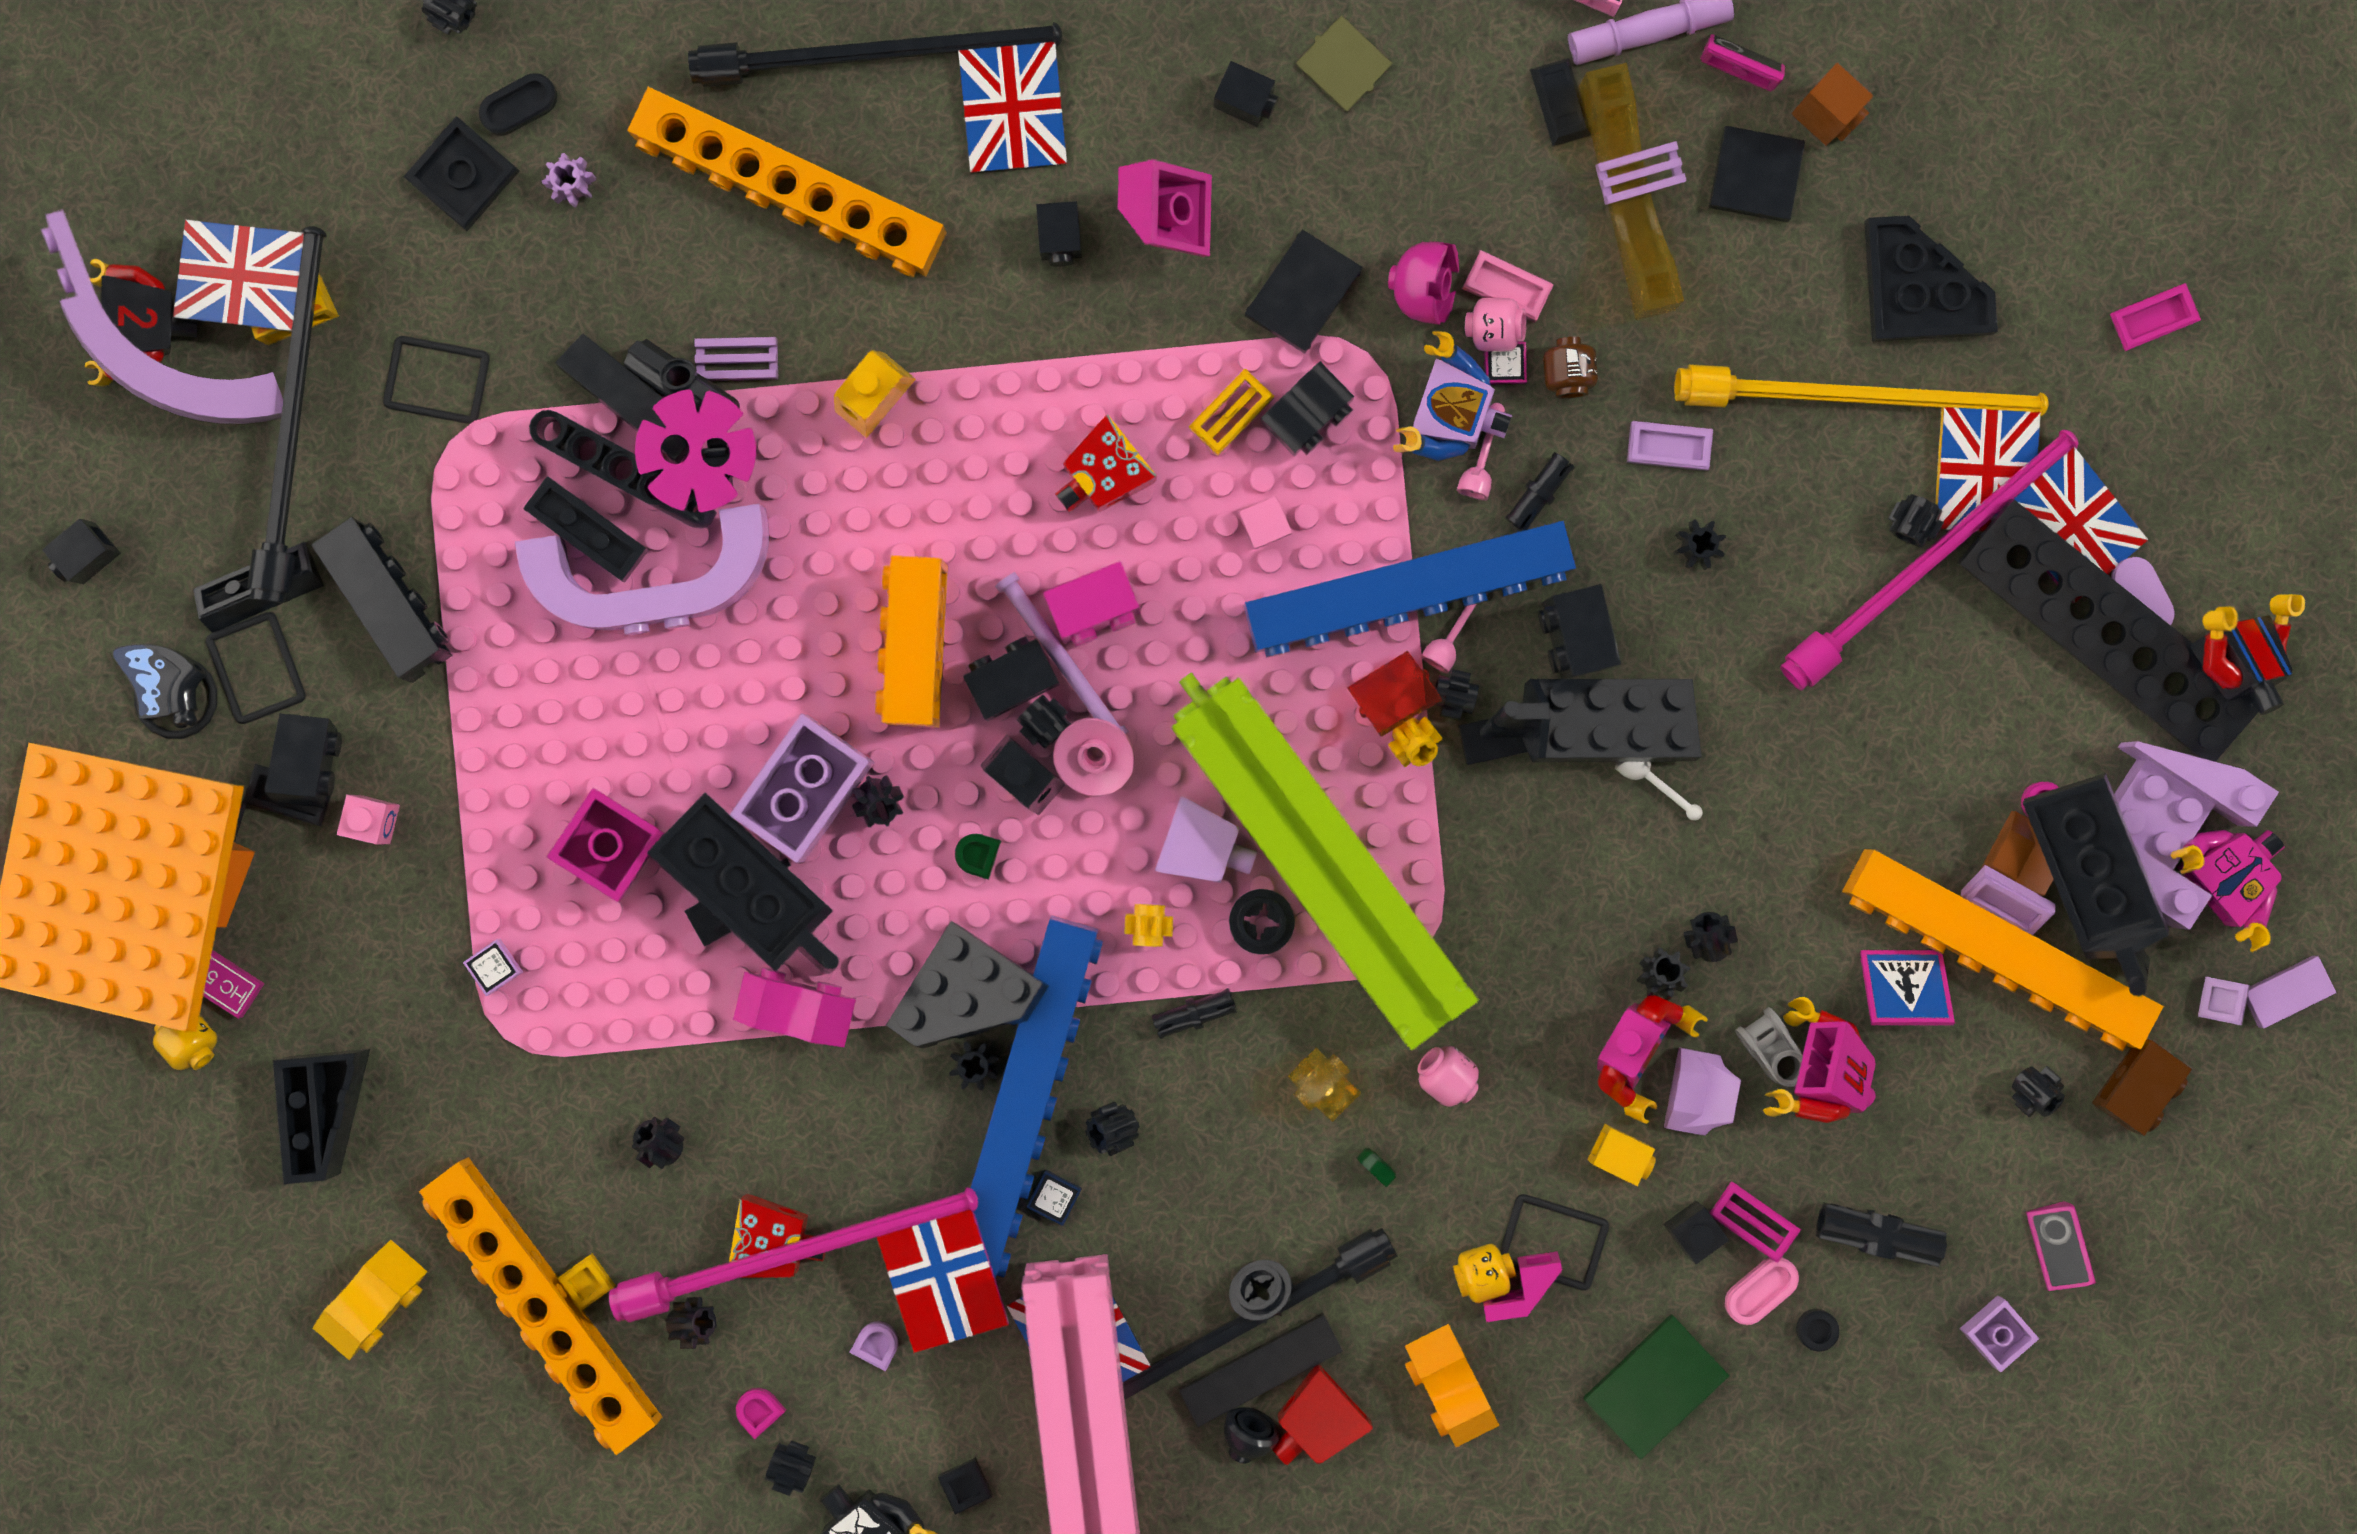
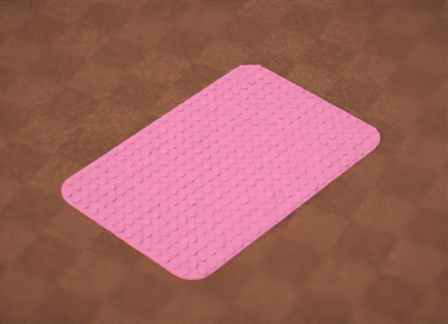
(958, 476)

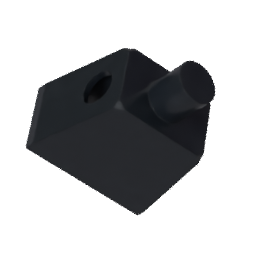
(1022, 775)

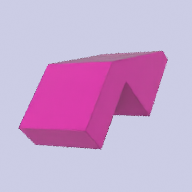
(1536, 1276)

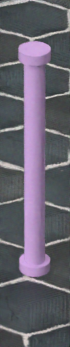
(1055, 649)

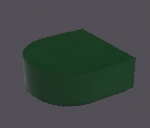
(977, 854)
(1377, 1166)

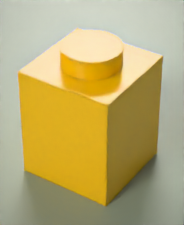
(1622, 1155)

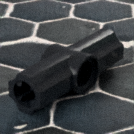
(666, 372)
(1881, 1234)

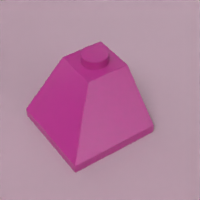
(1167, 205)

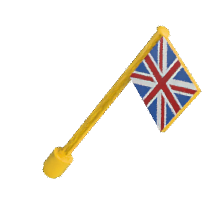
(1980, 439)

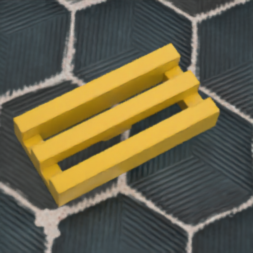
(1207, 437)

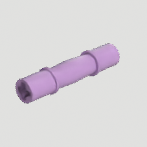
(1647, 28)

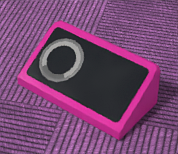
(1743, 63)
(2060, 1246)

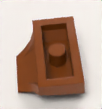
(2019, 855)

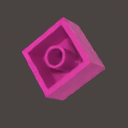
(1093, 604)
(605, 845)

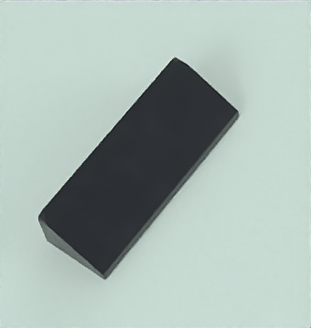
(234, 602)

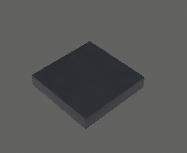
(461, 173)
(1756, 174)

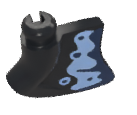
(162, 681)

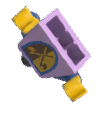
(1452, 406)

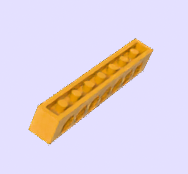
(661, 113)
(540, 1281)

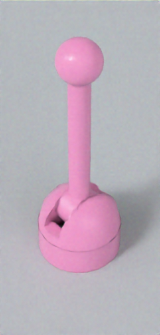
(1476, 478)
(1441, 652)

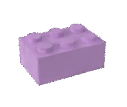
(802, 788)

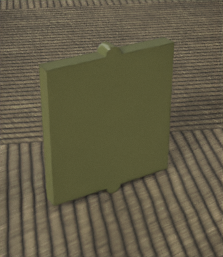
(1344, 63)

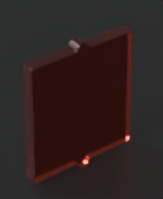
(1394, 693)

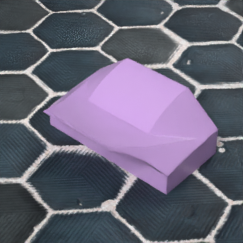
(1701, 1093)

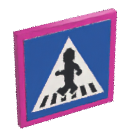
(1906, 987)

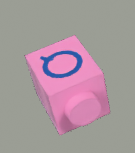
(368, 819)

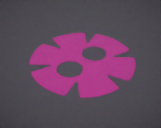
(712, 421)

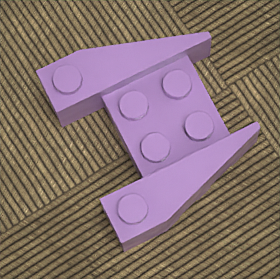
(2165, 806)

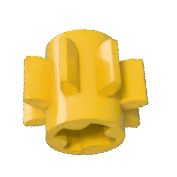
(1415, 742)
(1148, 925)

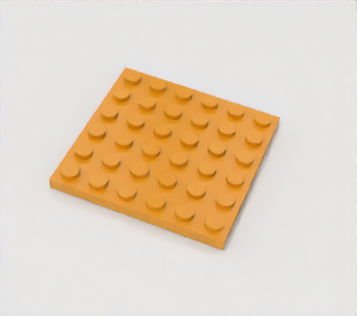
(114, 885)

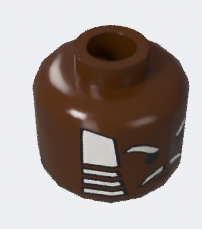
(1570, 368)

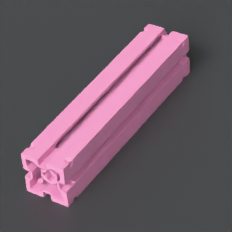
(1080, 1397)

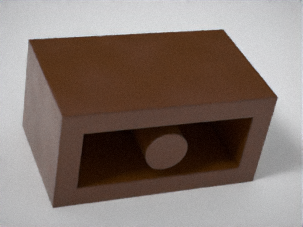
(2142, 1087)

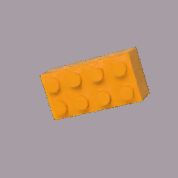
(913, 641)

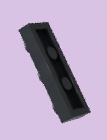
(585, 529)

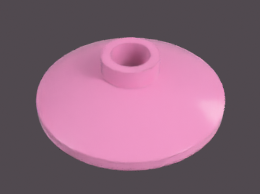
(1087, 772)

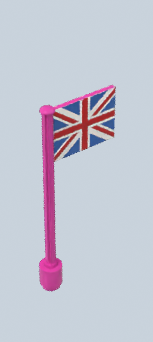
(2053, 487)

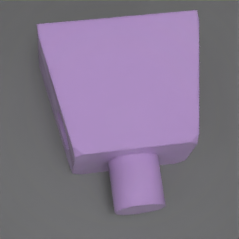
(1202, 845)

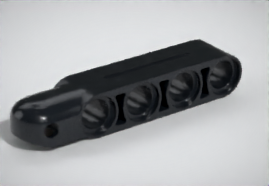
(605, 462)

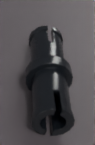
(1540, 492)
(1194, 1013)

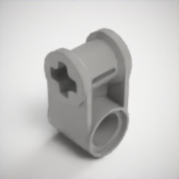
(1771, 1046)

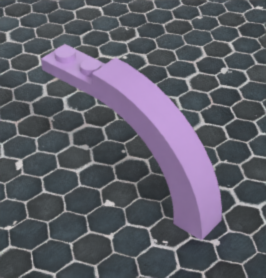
(177, 392)

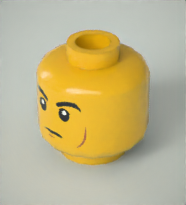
(186, 1048)
(1484, 1273)

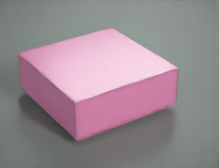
(1265, 522)

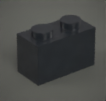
(1010, 679)
(303, 760)

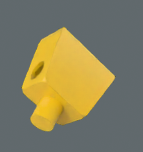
(871, 391)

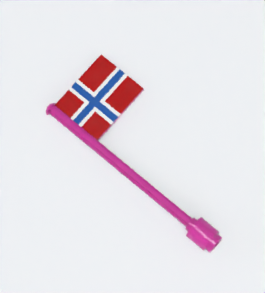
(929, 1253)

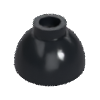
(1249, 1434)

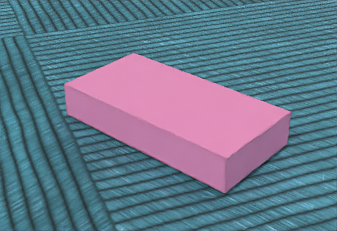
(1498, 279)

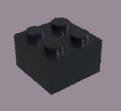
(1579, 632)

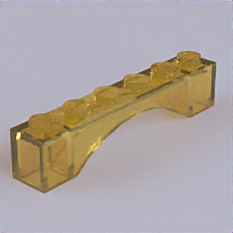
(1641, 244)

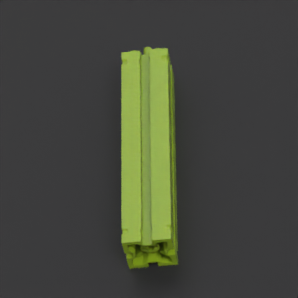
(1321, 859)

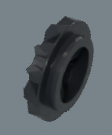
(1245, 932)
(1268, 1275)

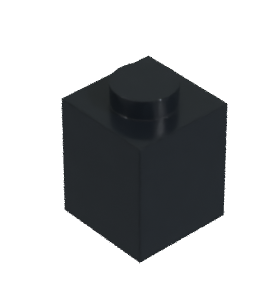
(1246, 94)
(1059, 233)
(80, 552)
(1696, 1232)

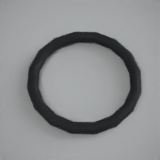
(170, 734)

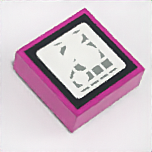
(1505, 366)

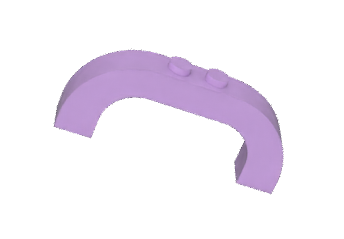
(742, 557)

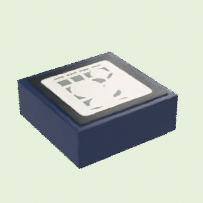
(1054, 1197)

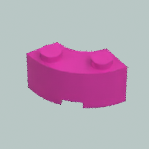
(794, 1008)

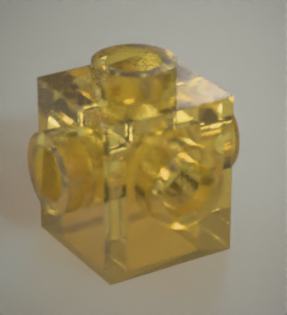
(1323, 1084)

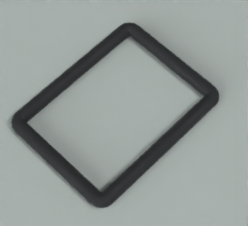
(440, 347)
(224, 678)
(1566, 1211)

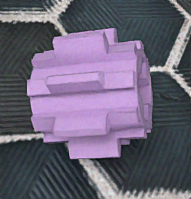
(563, 190)

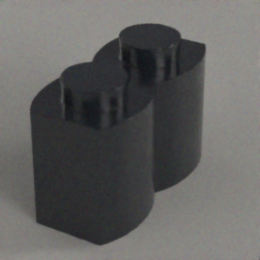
(1308, 410)

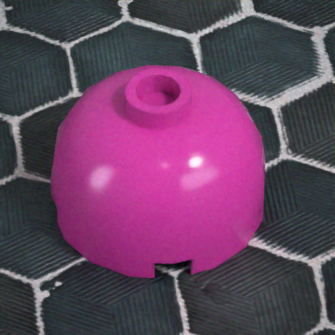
(1424, 281)

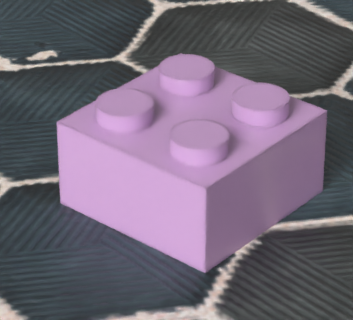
(1999, 1333)

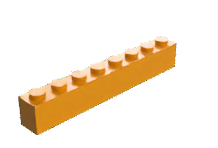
(2001, 949)

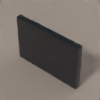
(1303, 291)

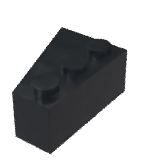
(316, 1111)

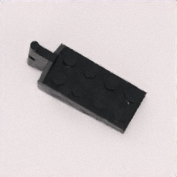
(1602, 720)
(2099, 874)
(744, 886)

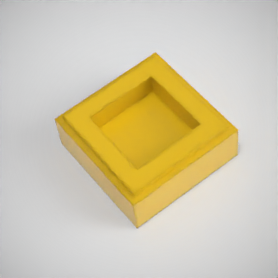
(586, 1282)

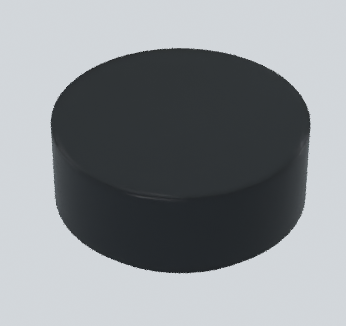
(1817, 1330)

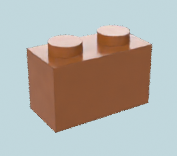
(1833, 106)

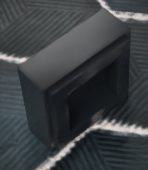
(965, 1486)

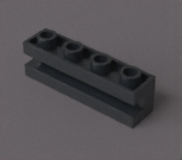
(382, 598)

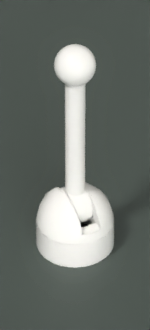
(1641, 770)

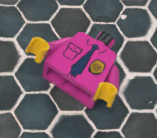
(2237, 877)

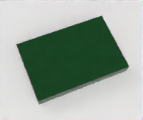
(1656, 1386)

